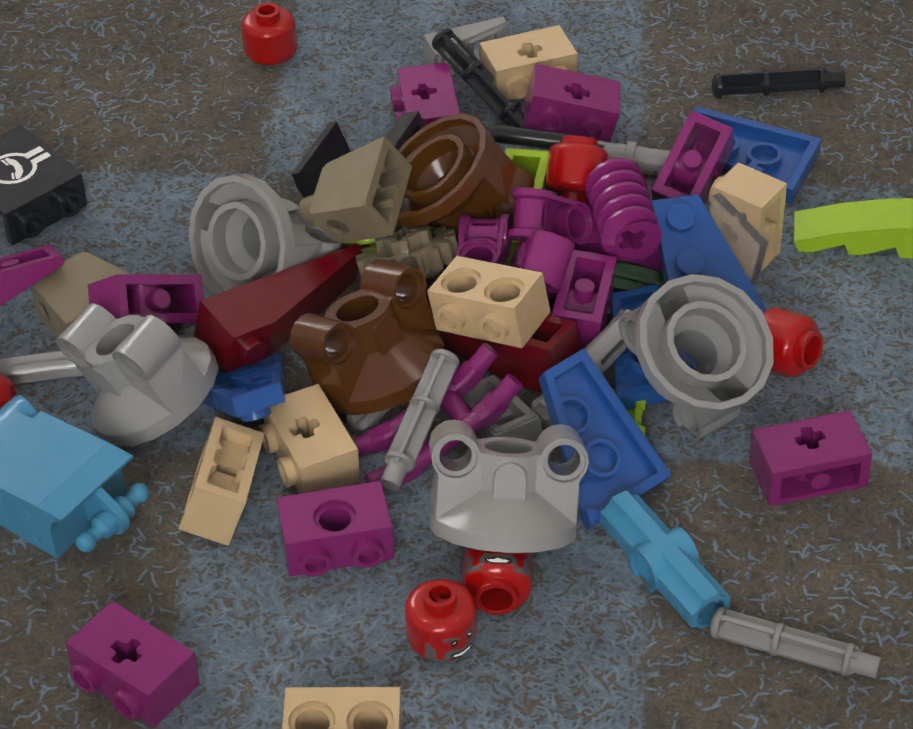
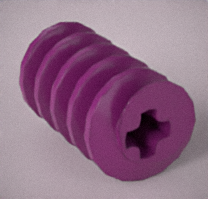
(622, 210)

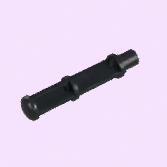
(478, 78)
(777, 81)

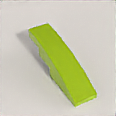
(858, 225)

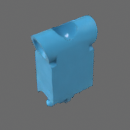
(61, 482)

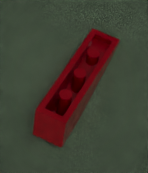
(259, 316)
(549, 345)

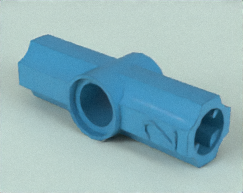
(664, 559)

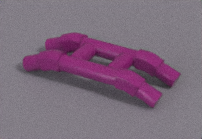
(482, 415)

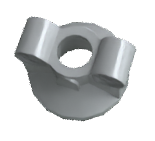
(249, 232)
(722, 335)
(140, 373)
(506, 490)

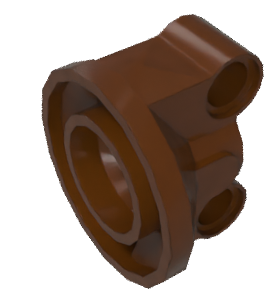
(458, 173)
(371, 341)

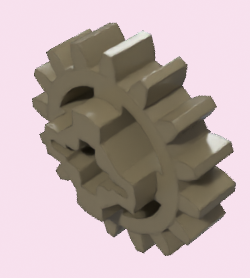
(413, 247)

